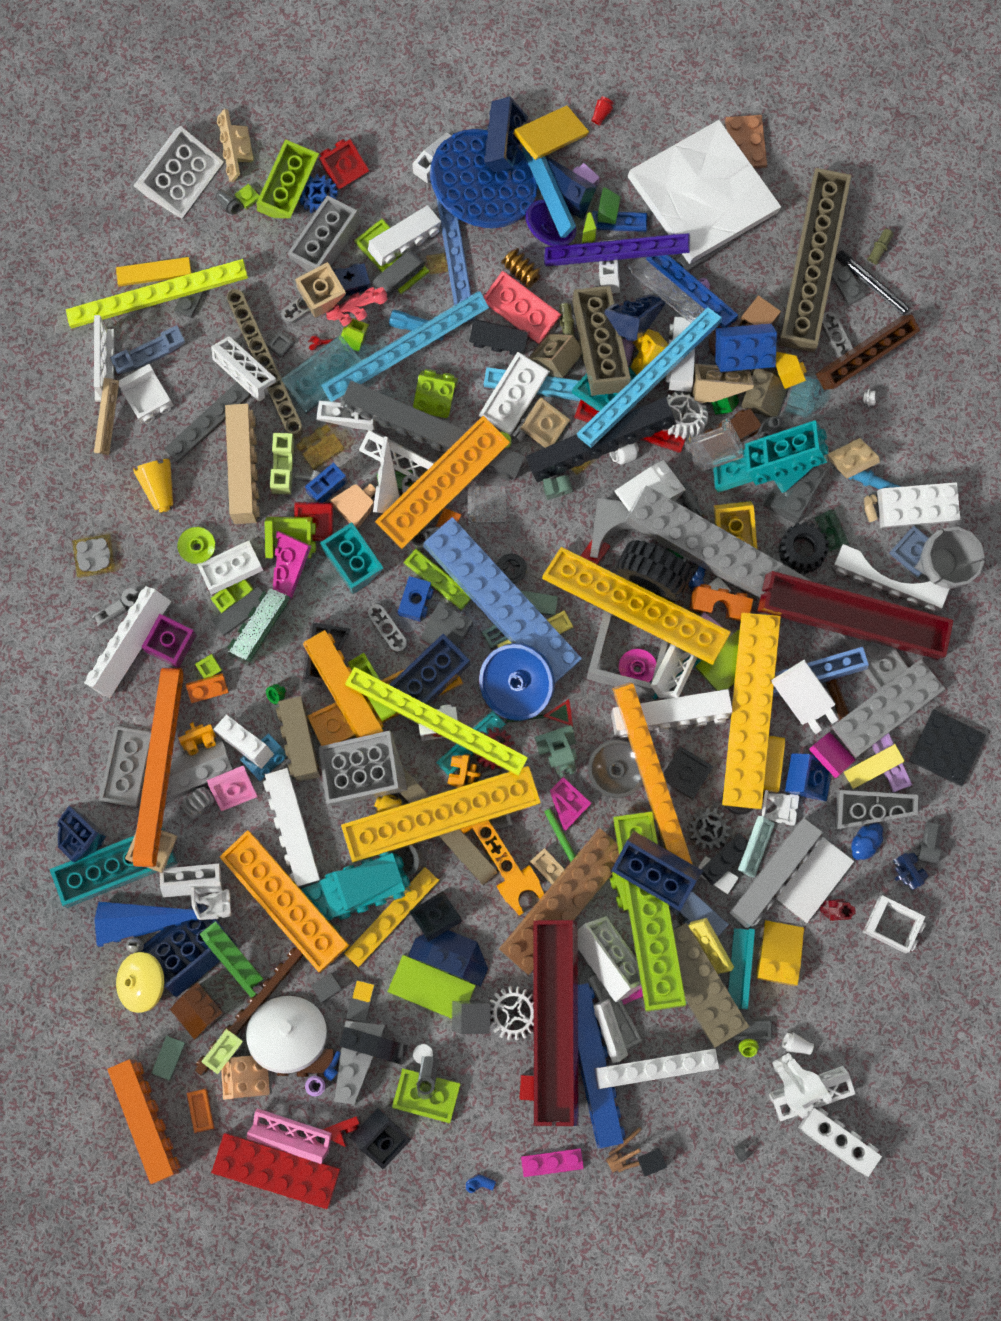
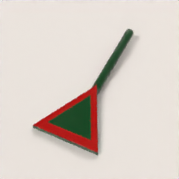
(560, 714)

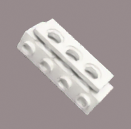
(869, 1154)

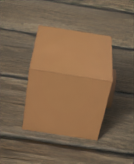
(760, 313)

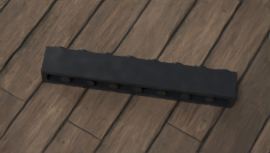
(574, 452)

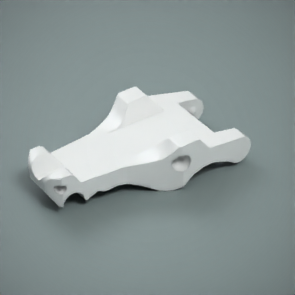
(800, 1086)

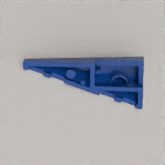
(121, 921)

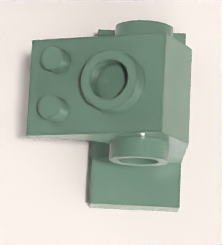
(558, 744)

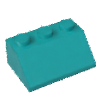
(351, 557)

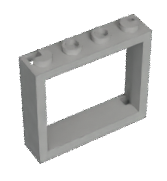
(614, 679)

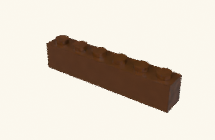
(867, 352)

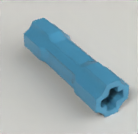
(405, 321)

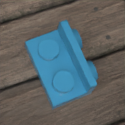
(274, 761)

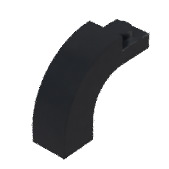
(373, 1045)

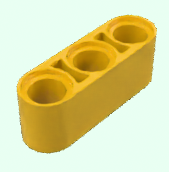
(774, 763)

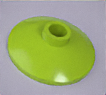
(195, 536)

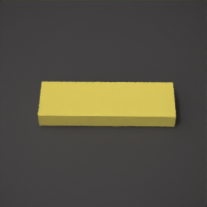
(874, 766)
(711, 945)

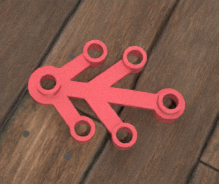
(354, 302)

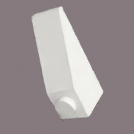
(610, 274)
(334, 413)

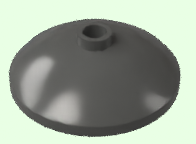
(601, 765)

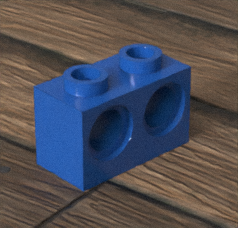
(326, 484)

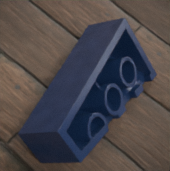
(501, 142)

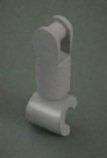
(116, 608)

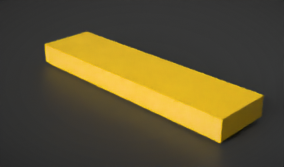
(153, 271)

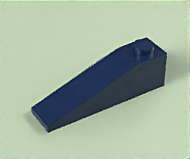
(634, 318)

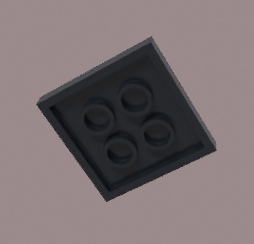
(947, 747)

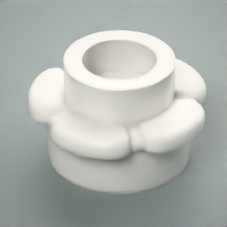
(870, 398)

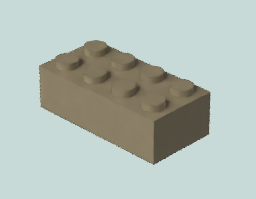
(299, 739)

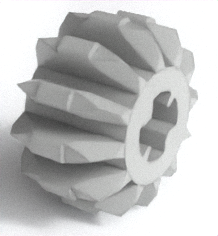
(198, 802)

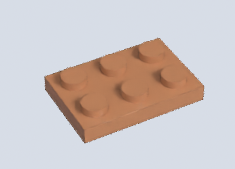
(749, 137)

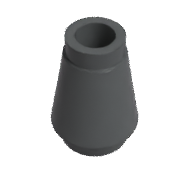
(228, 201)

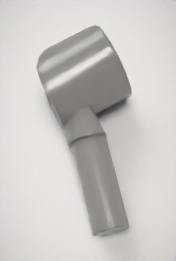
(306, 477)

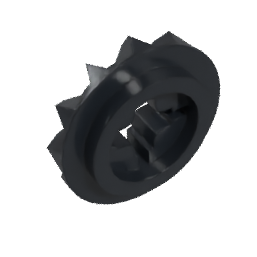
(515, 560)

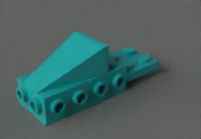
(776, 457)
(360, 887)

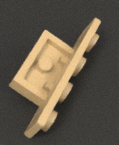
(235, 144)

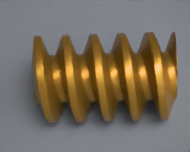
(521, 268)

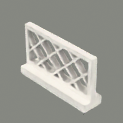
(103, 349)

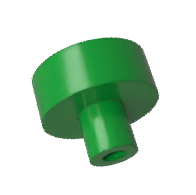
(275, 693)

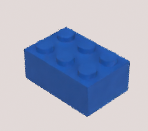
(746, 347)

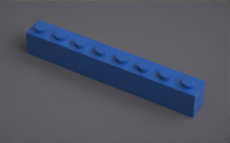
(592, 1055)

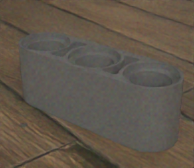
(399, 272)

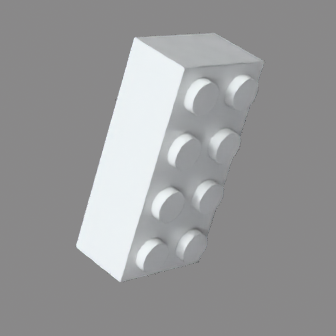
(918, 505)

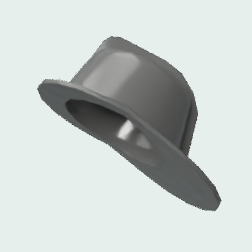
(411, 857)

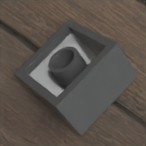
(447, 622)

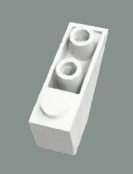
(422, 164)

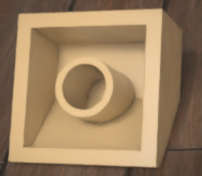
(320, 289)

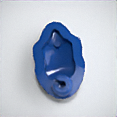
(867, 841)

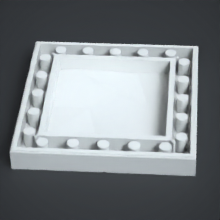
(704, 190)

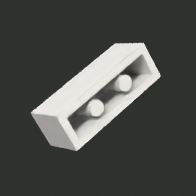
(243, 741)
(180, 880)

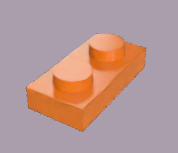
(207, 688)

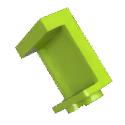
(296, 527)

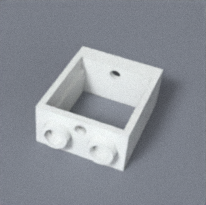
(876, 914)

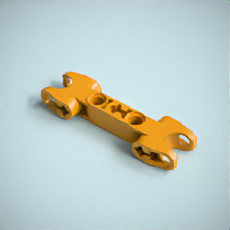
(514, 880)

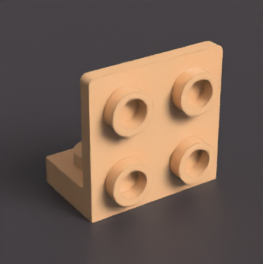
(244, 1078)

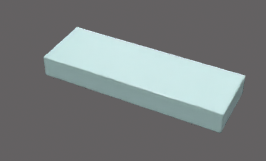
(756, 846)

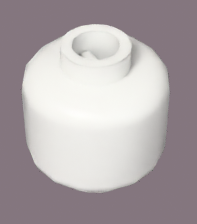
(625, 454)

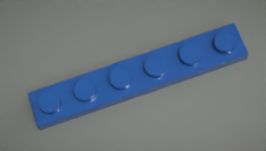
(693, 288)

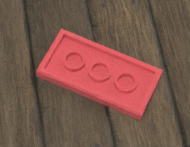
(521, 307)

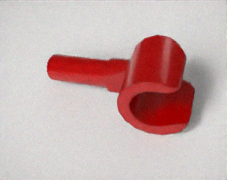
(317, 341)

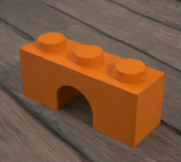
(704, 599)

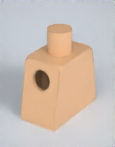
(355, 503)

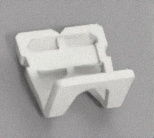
(785, 808)
(218, 904)

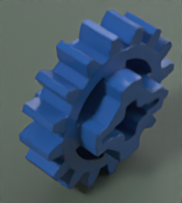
(318, 186)

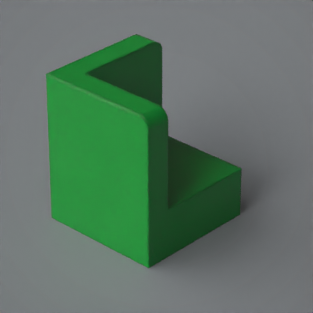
(725, 405)

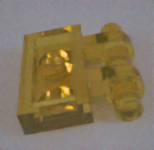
(323, 451)

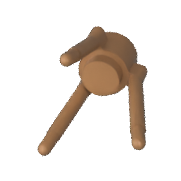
(617, 1161)

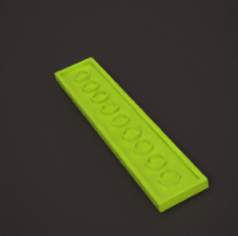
(651, 928)

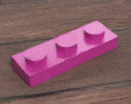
(552, 1162)

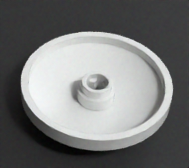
(286, 1034)

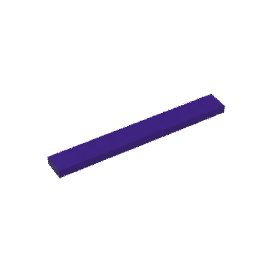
(617, 249)

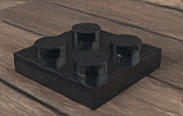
(686, 772)
(435, 916)

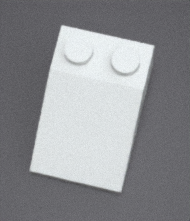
(658, 478)

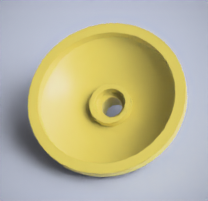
(140, 982)

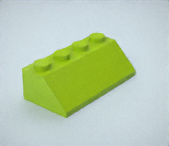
(286, 180)

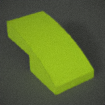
(229, 596)

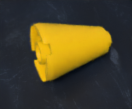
(156, 483)

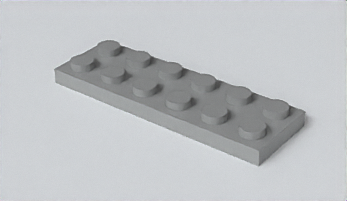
(888, 708)

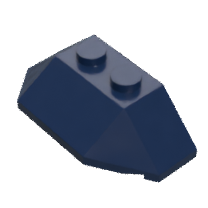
(78, 835)
(453, 955)

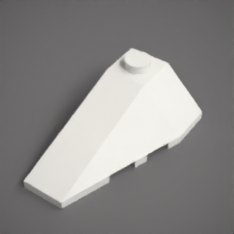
(387, 488)

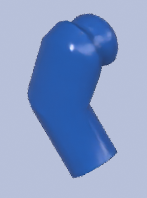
(479, 1181)

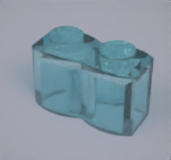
(801, 398)

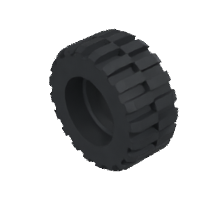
(654, 570)

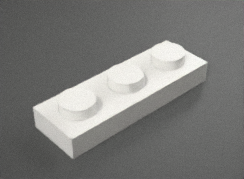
(610, 1030)

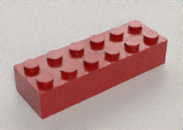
(276, 1171)

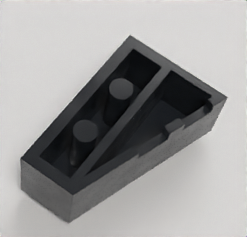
(339, 635)

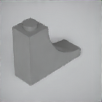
(608, 521)

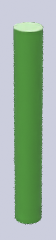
(560, 834)

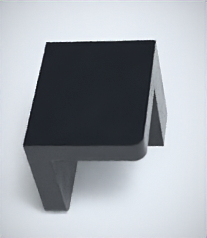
(652, 1162)

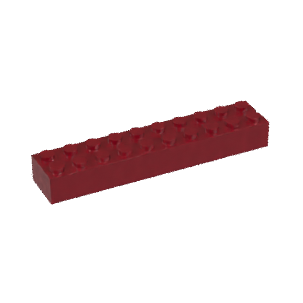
(855, 615)
(555, 1022)

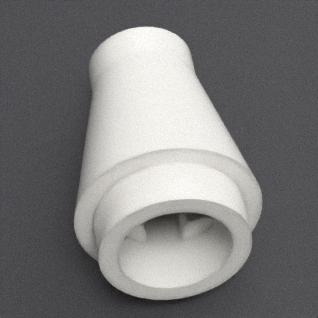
(795, 1043)

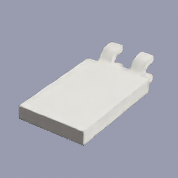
(805, 695)

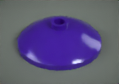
(543, 227)

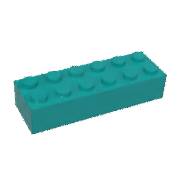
(99, 873)

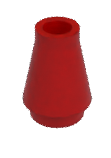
(602, 110)

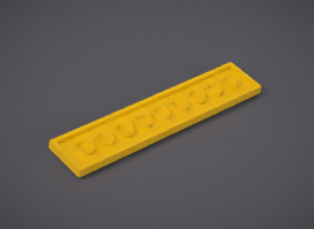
(636, 605)
(751, 711)
(440, 814)

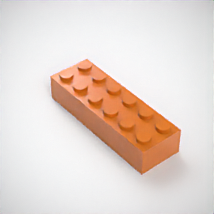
(143, 1120)

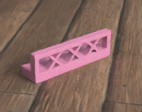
(289, 1140)

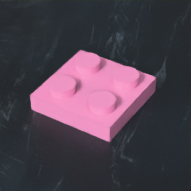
(232, 788)

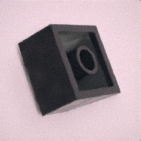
(380, 1138)

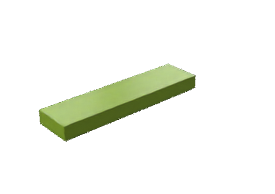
(439, 579)

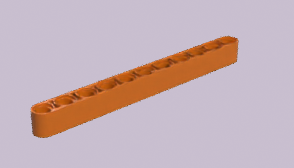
(158, 768)

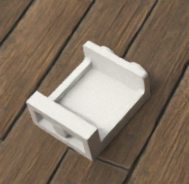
(145, 394)

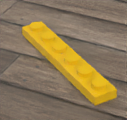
(391, 918)

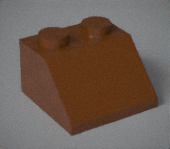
(197, 1010)

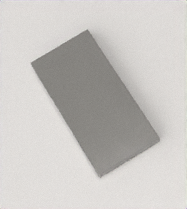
(883, 661)
(125, 767)

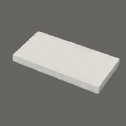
(514, 393)
(814, 880)

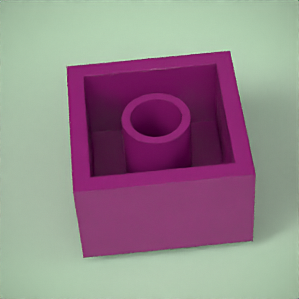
(169, 641)

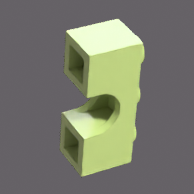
(282, 463)

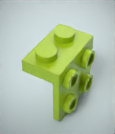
(435, 393)

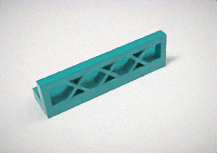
(742, 961)

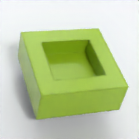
(247, 196)
(208, 666)

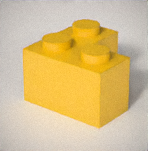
(649, 347)

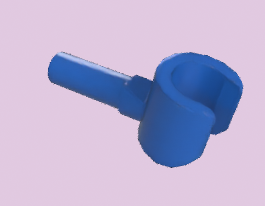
(330, 1072)

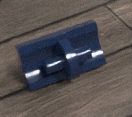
(908, 872)

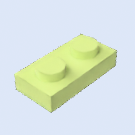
(222, 1051)

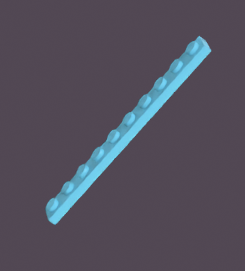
(406, 345)
(649, 377)

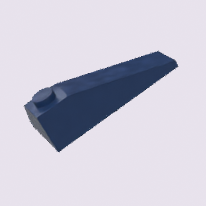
(574, 188)

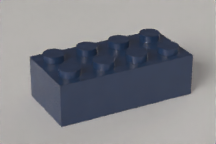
(432, 671)

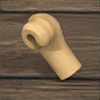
(869, 508)

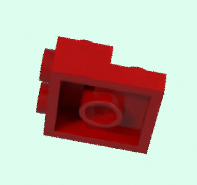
(343, 163)

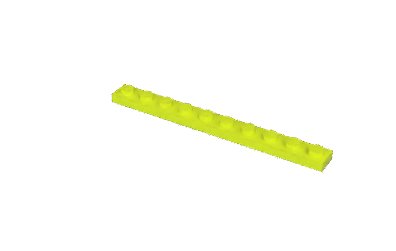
(157, 293)
(436, 721)

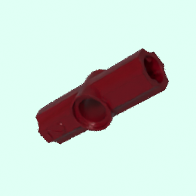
(837, 909)

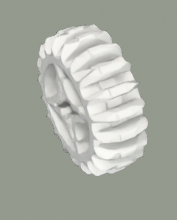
(694, 415)
(498, 1005)

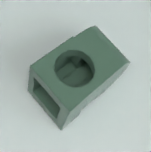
(557, 487)

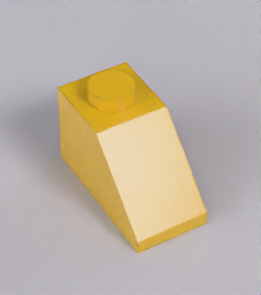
(789, 369)

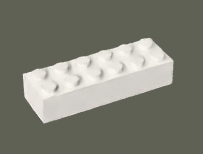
(680, 712)

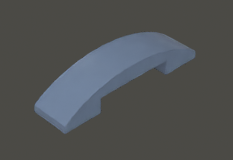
(148, 352)

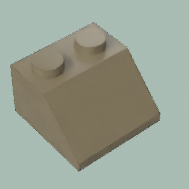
(557, 354)
(766, 394)

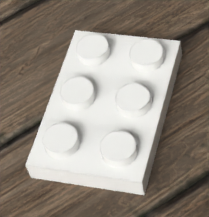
(230, 567)

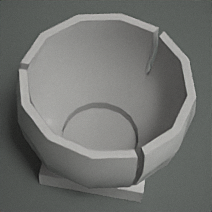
(950, 558)

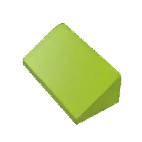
(589, 231)

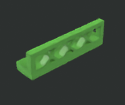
(231, 957)

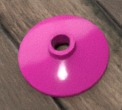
(638, 658)

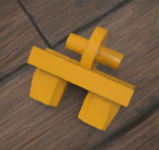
(196, 736)
(463, 763)

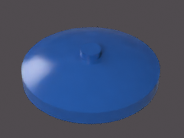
(517, 681)

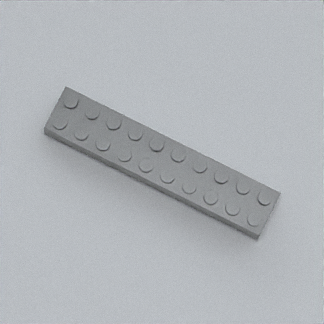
(703, 542)

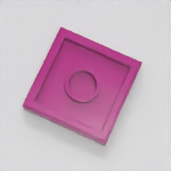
(832, 754)

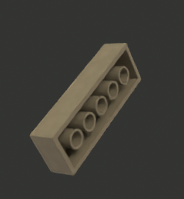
(599, 341)
(706, 992)

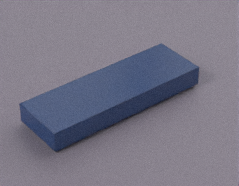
(625, 222)

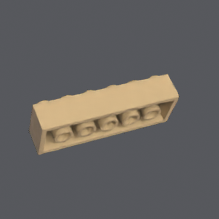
(241, 466)

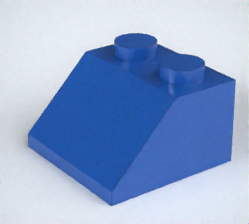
(808, 777)

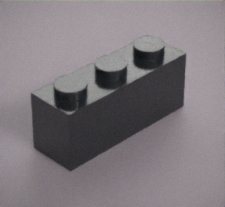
(499, 337)

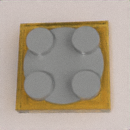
(93, 556)

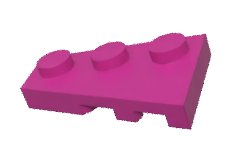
(289, 563)

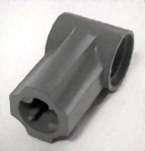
(930, 843)
(427, 1075)

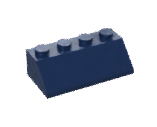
(657, 870)

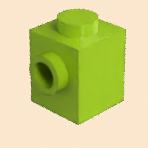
(355, 334)

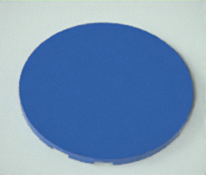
(475, 191)

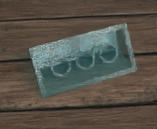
(306, 379)

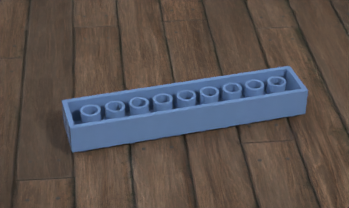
(498, 596)

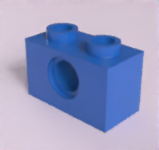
(414, 588)

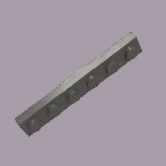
(205, 423)

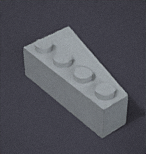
(872, 807)
(354, 1066)

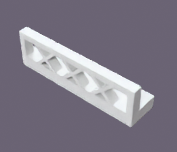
(238, 370)
(396, 448)
(669, 669)
(829, 1079)

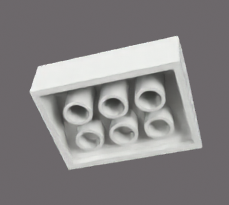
(178, 172)

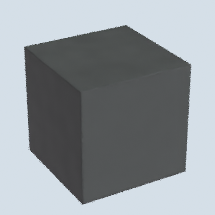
(471, 1017)

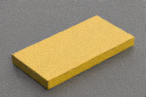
(551, 132)

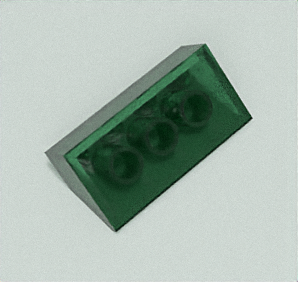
(259, 626)

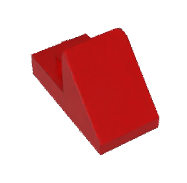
(336, 1130)

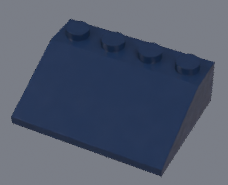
(183, 952)

